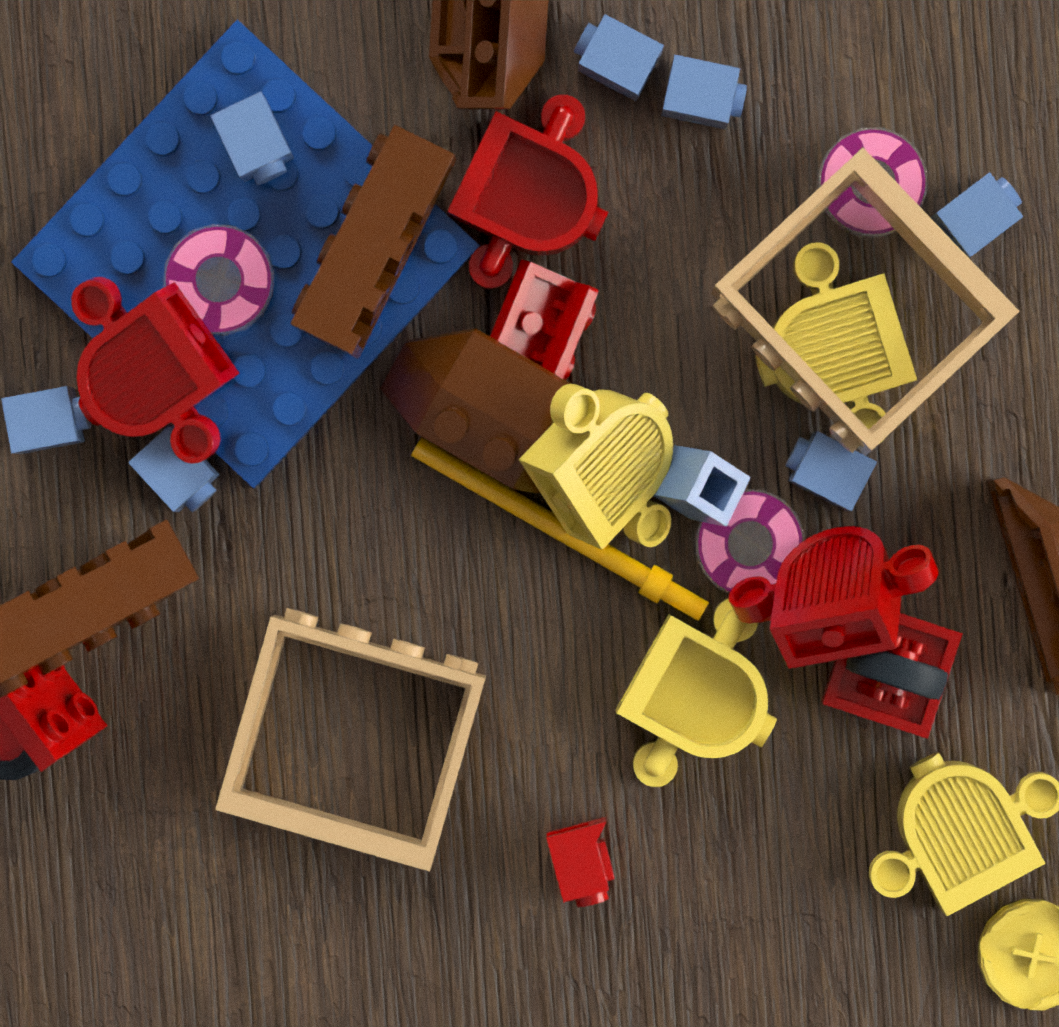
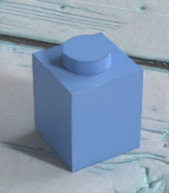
(617, 56)
(703, 92)
(253, 139)
(980, 214)
(44, 420)
(829, 470)
(171, 478)
(702, 486)

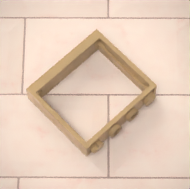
(924, 237)
(327, 826)

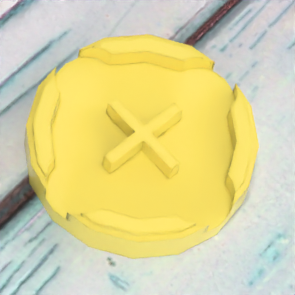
(1022, 954)

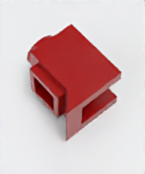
(581, 862)

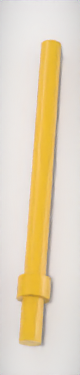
(653, 582)

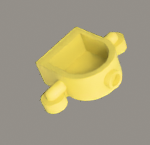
(843, 335)
(604, 465)
(696, 696)
(963, 832)

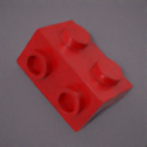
(545, 317)

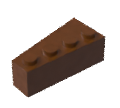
(373, 242)
(89, 603)

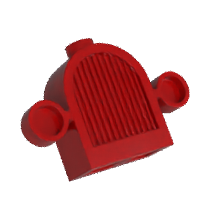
(528, 191)
(149, 367)
(835, 596)

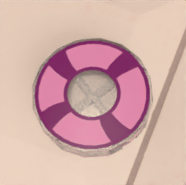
(895, 155)
(222, 276)
(752, 543)

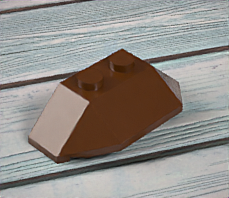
(487, 49)
(474, 400)
(1032, 544)

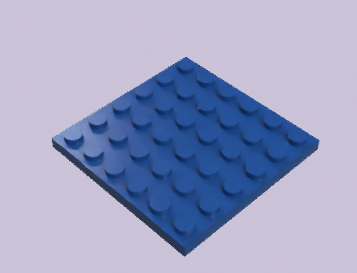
(181, 178)

